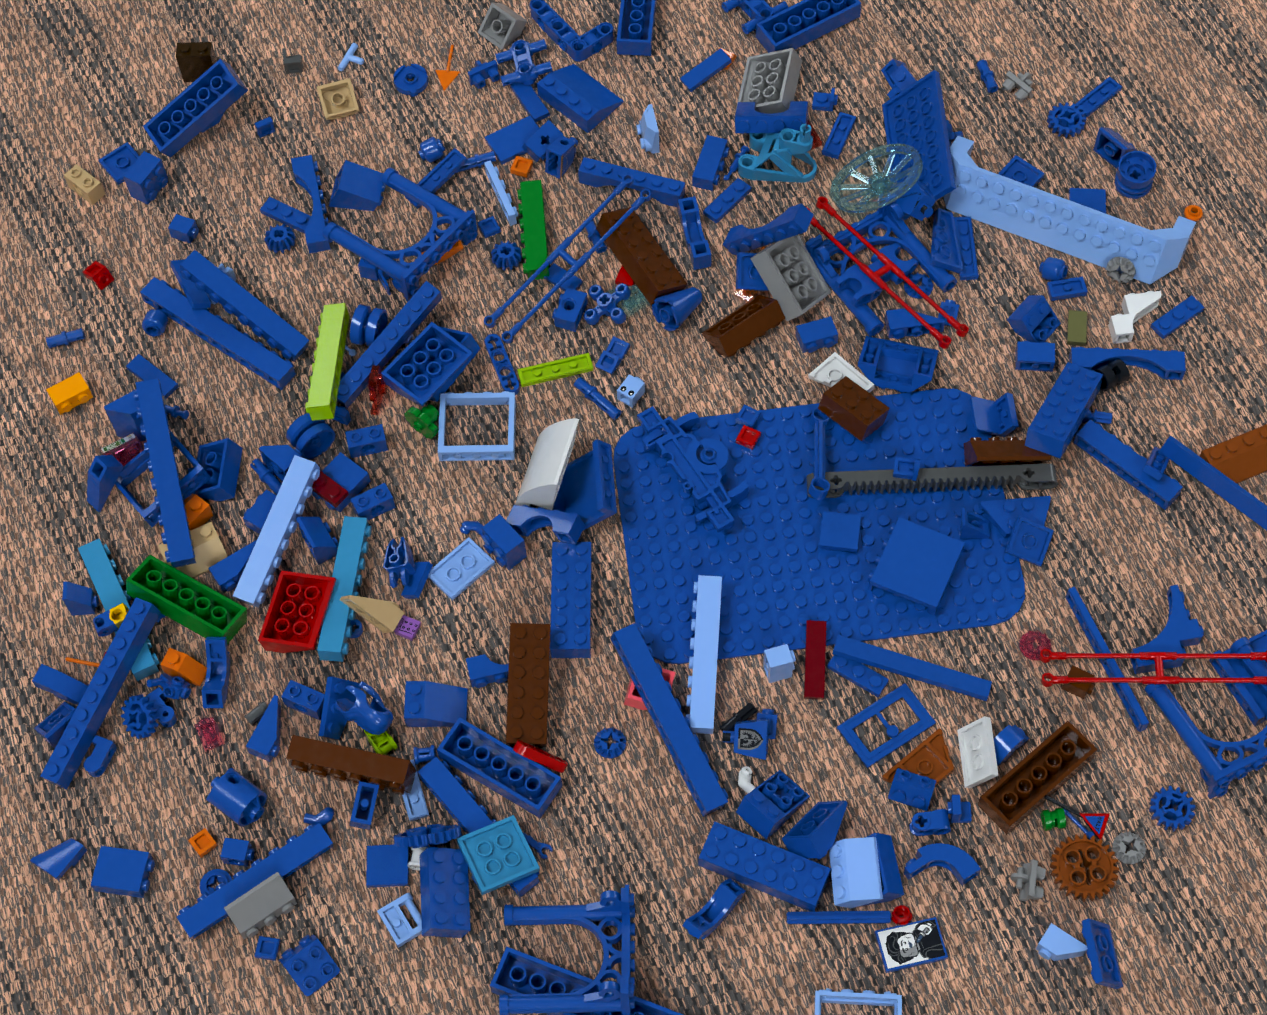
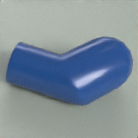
(471, 525)
(323, 817)

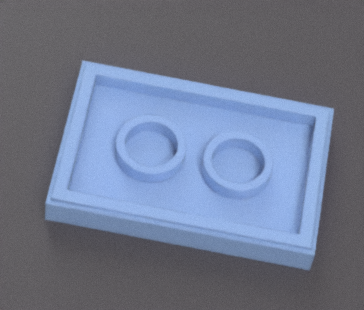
(460, 568)

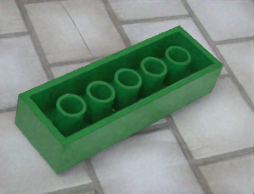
(186, 600)

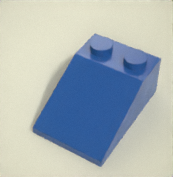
(434, 704)
(816, 830)

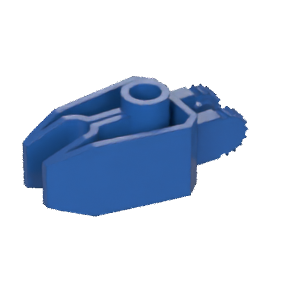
(399, 562)

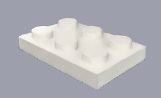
(977, 752)

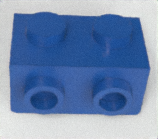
(912, 789)

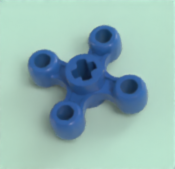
(607, 304)

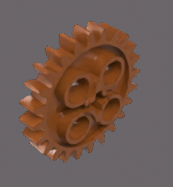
(1066, 870)

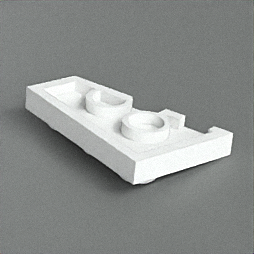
(835, 369)

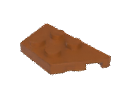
(927, 759)

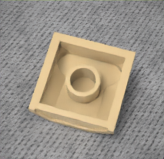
(338, 99)

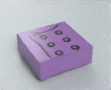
(407, 627)

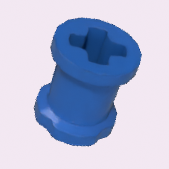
(424, 754)

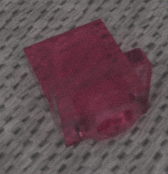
(209, 733)

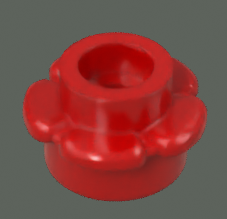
(904, 911)

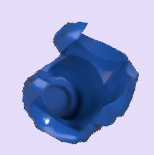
(372, 717)

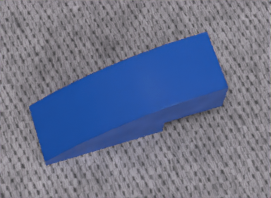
(59, 684)

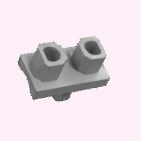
(1021, 84)
(1026, 880)

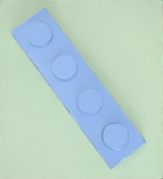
(499, 189)

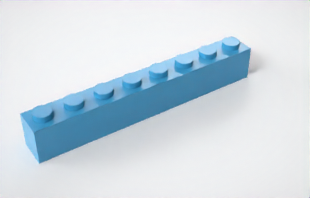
(347, 571)
(111, 595)

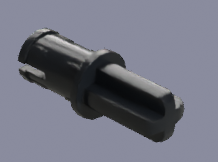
(742, 715)

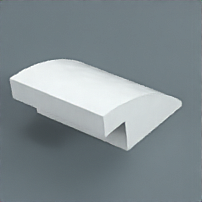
(548, 464)

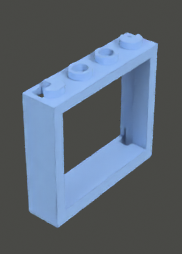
(477, 452)
(848, 996)

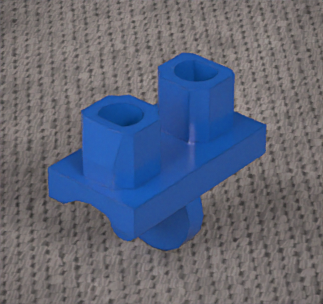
(483, 71)

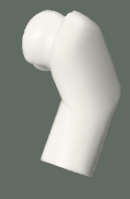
(744, 779)

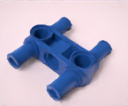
(756, 9)
(526, 70)

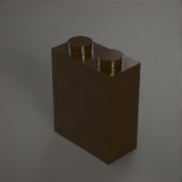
(194, 59)

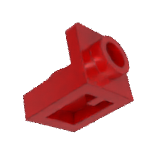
(98, 274)

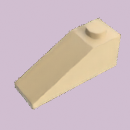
(380, 613)

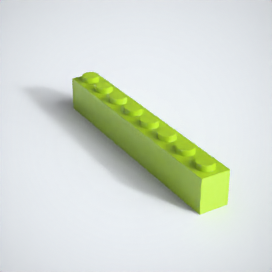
(328, 362)

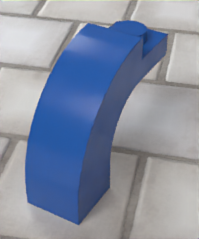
(218, 672)
(944, 856)
(715, 911)

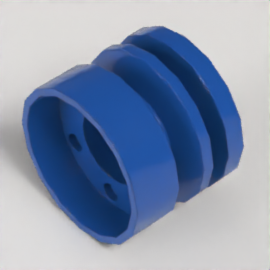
(1135, 174)

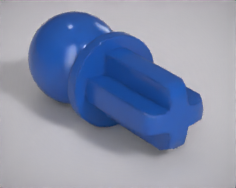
(1099, 417)

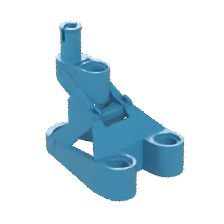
(790, 143)

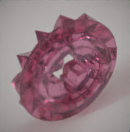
(1027, 648)

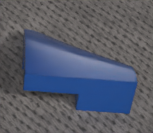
(60, 858)

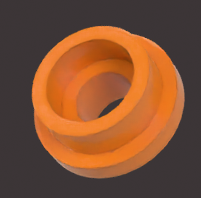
(1193, 216)

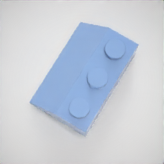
(855, 872)

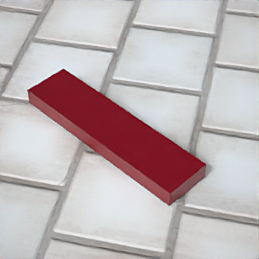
(815, 660)

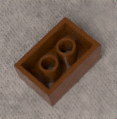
(853, 408)

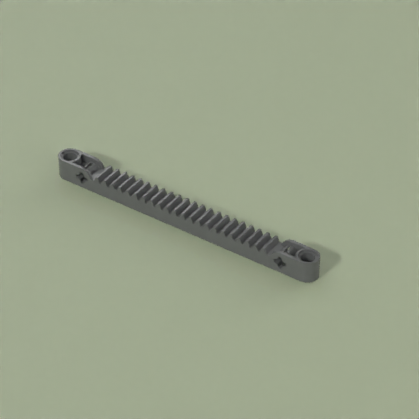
(1038, 475)

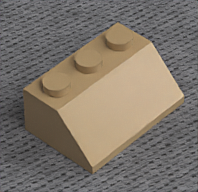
(207, 550)

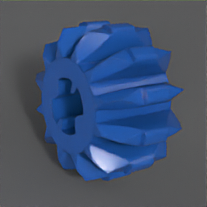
(280, 238)
(506, 255)

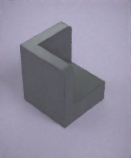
(293, 63)

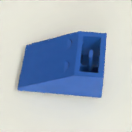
(771, 804)

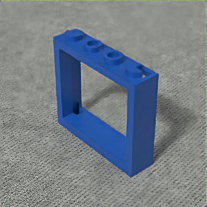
(138, 465)

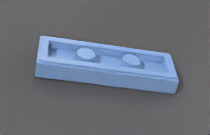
(415, 800)

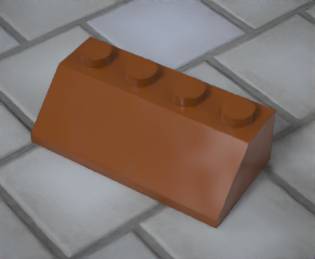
(1240, 456)

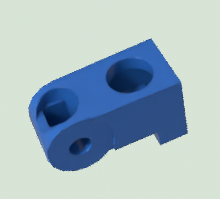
(166, 714)
(100, 757)

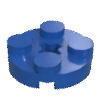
(410, 87)

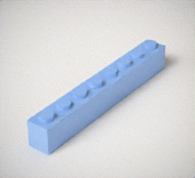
(277, 531)
(705, 654)

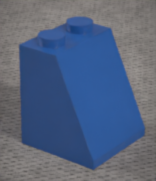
(357, 188)

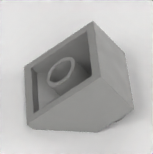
(501, 25)

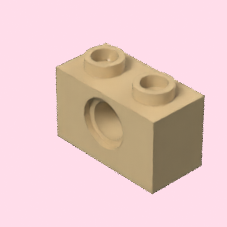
(84, 184)

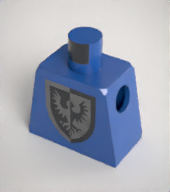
(749, 738)

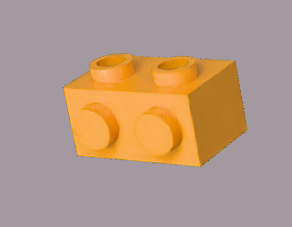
(69, 393)

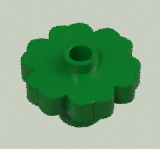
(423, 420)

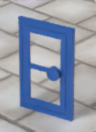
(892, 731)

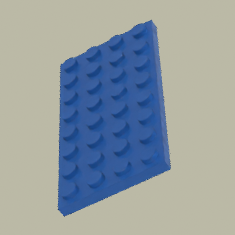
(919, 120)

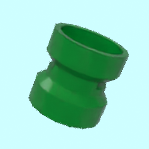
(1053, 819)

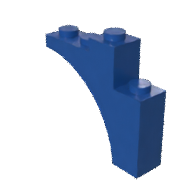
(1175, 636)

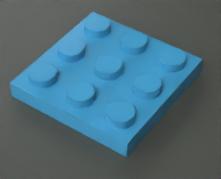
(498, 854)

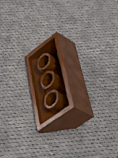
(744, 325)
(1001, 452)

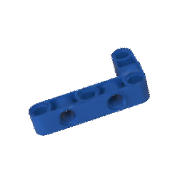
(565, 37)

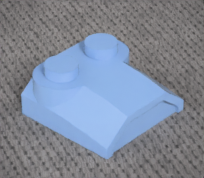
(649, 131)

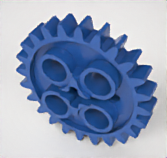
(426, 836)

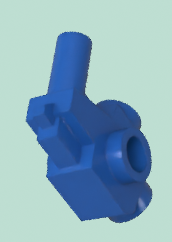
(173, 687)

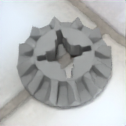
(1125, 265)
(1131, 856)

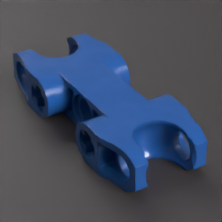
(865, 288)

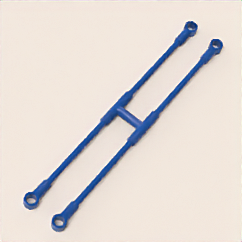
(560, 251)

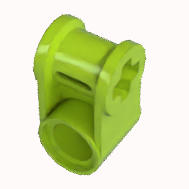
(381, 743)

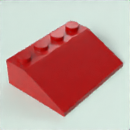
(296, 612)

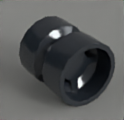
(1113, 374)

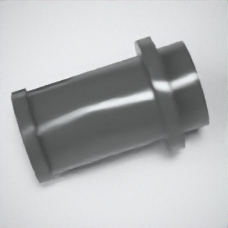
(257, 713)

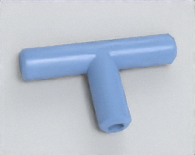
(350, 57)

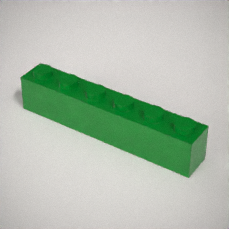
(534, 227)

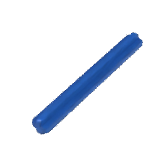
(838, 917)

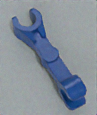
(539, 847)

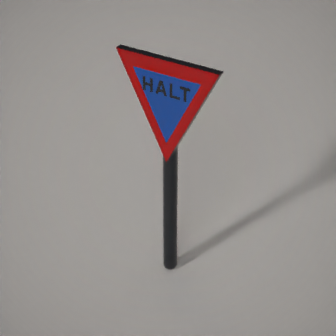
(1095, 821)

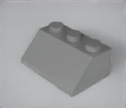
(261, 906)

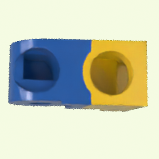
(110, 620)

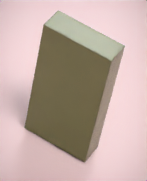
(1076, 328)

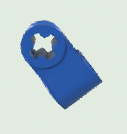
(933, 823)

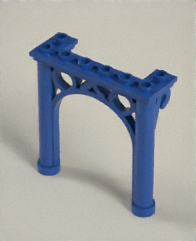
(889, 219)
(405, 274)
(1215, 770)
(612, 995)

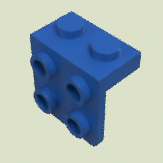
(994, 416)
(309, 964)

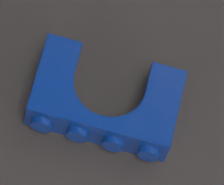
(750, 121)

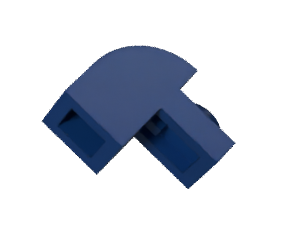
(1008, 741)

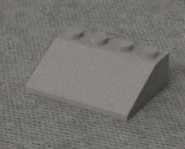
(771, 80)
(791, 276)

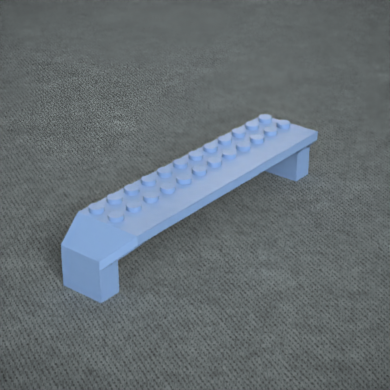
(1062, 222)

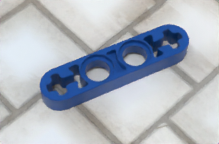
(503, 364)

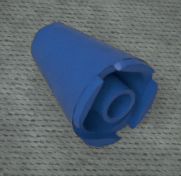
(676, 307)

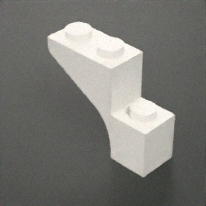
(1134, 308)

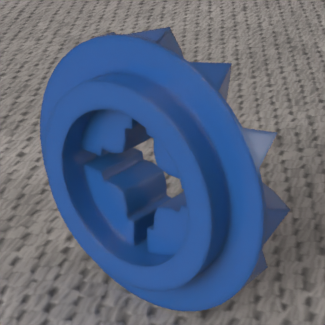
(926, 287)
(616, 748)
(210, 878)

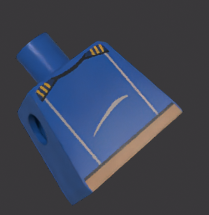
(560, 156)

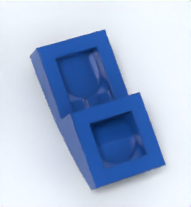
(613, 355)

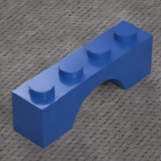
(692, 229)
(528, 519)
(484, 671)

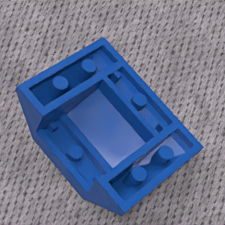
(896, 364)

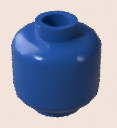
(431, 149)
(1053, 269)
(155, 322)

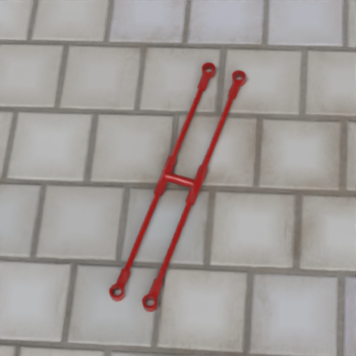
(944, 341)
(1158, 657)

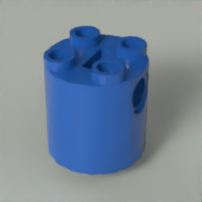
(237, 798)

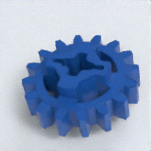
(1066, 120)
(140, 716)
(1172, 817)

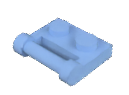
(396, 921)

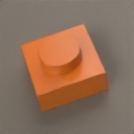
(521, 166)
(203, 842)

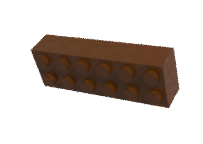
(641, 255)
(528, 684)
(351, 764)
(1036, 776)

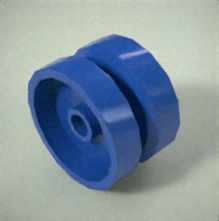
(367, 324)
(310, 436)

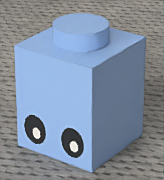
(631, 390)

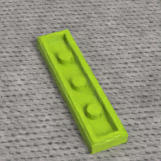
(555, 370)

